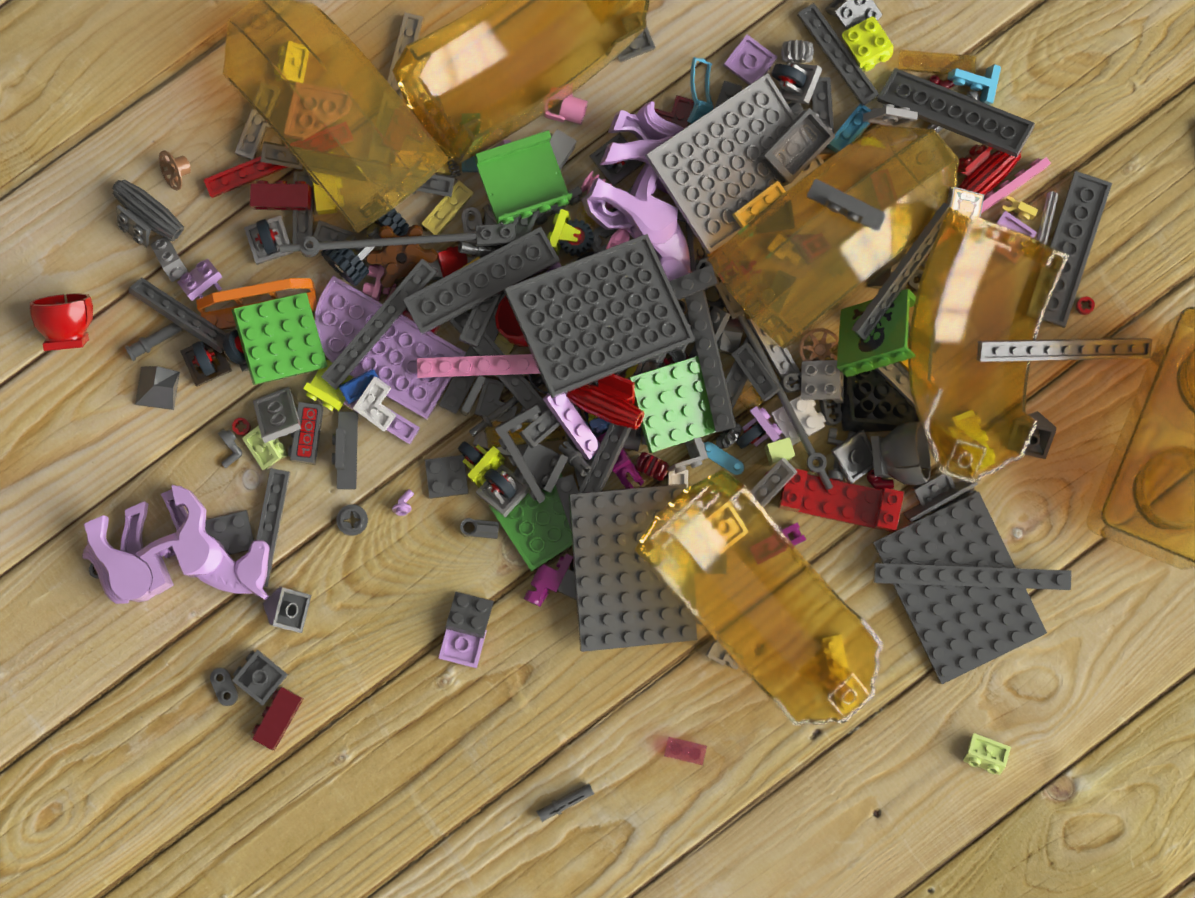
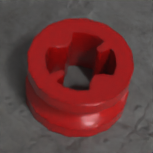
(1079, 305)
(245, 422)

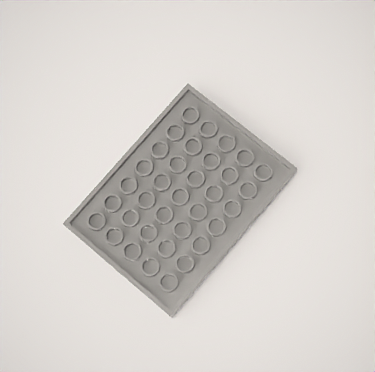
(714, 161)

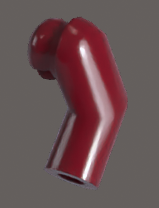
(945, 83)
(878, 482)

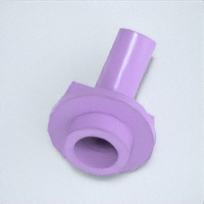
(402, 508)

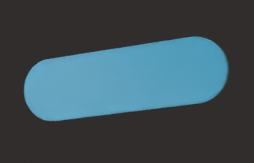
(724, 459)

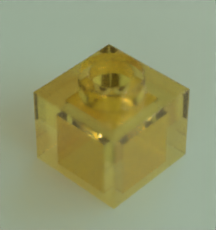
(750, 398)

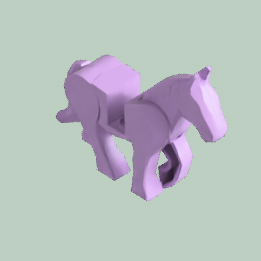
(640, 211)
(140, 571)

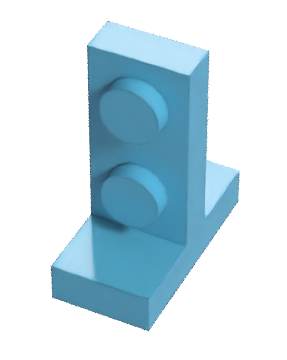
(978, 83)

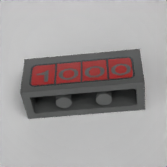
(307, 438)

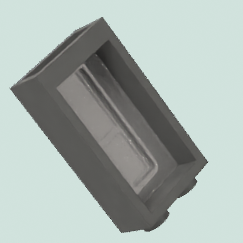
(796, 147)

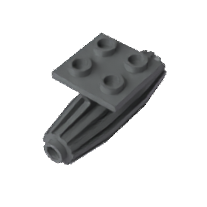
(143, 214)

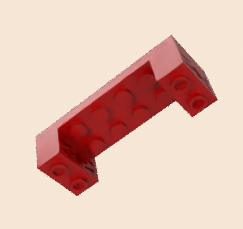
(843, 502)

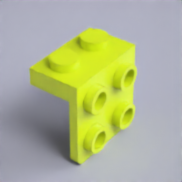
(868, 43)
(324, 392)

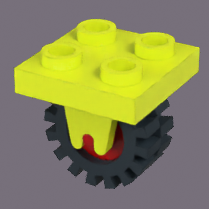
(571, 236)

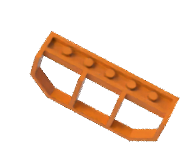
(224, 317)

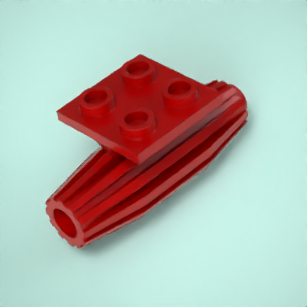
(985, 170)
(610, 401)

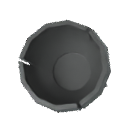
(902, 454)

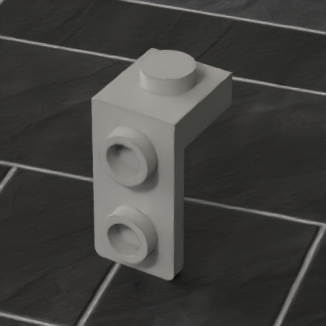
(169, 259)
(697, 453)

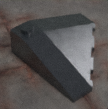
(873, 404)

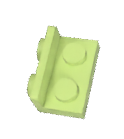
(264, 453)
(987, 754)

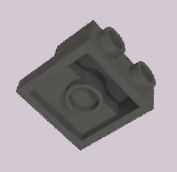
(259, 676)

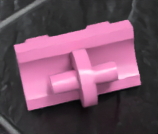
(375, 290)

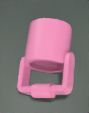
(571, 110)

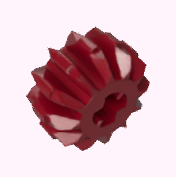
(651, 466)

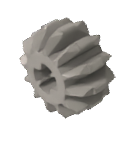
(797, 51)

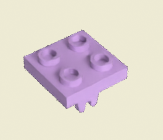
(200, 279)

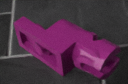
(623, 466)
(547, 579)

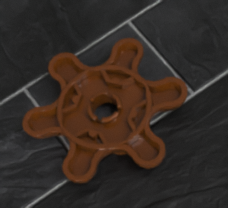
(387, 256)

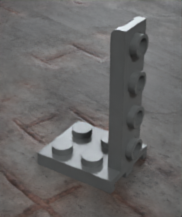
(516, 458)

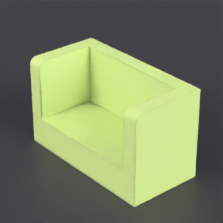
(779, 449)

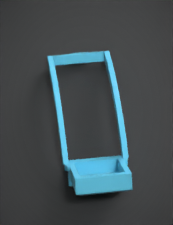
(700, 107)

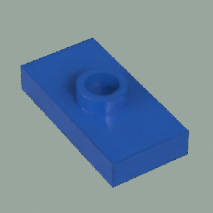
(355, 387)

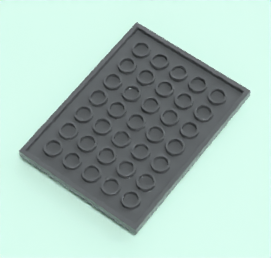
(599, 315)
(615, 589)
(960, 623)

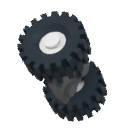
(348, 260)

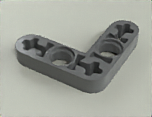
(823, 403)

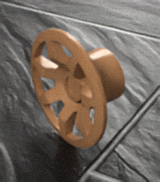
(176, 168)
(819, 349)

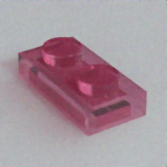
(685, 750)

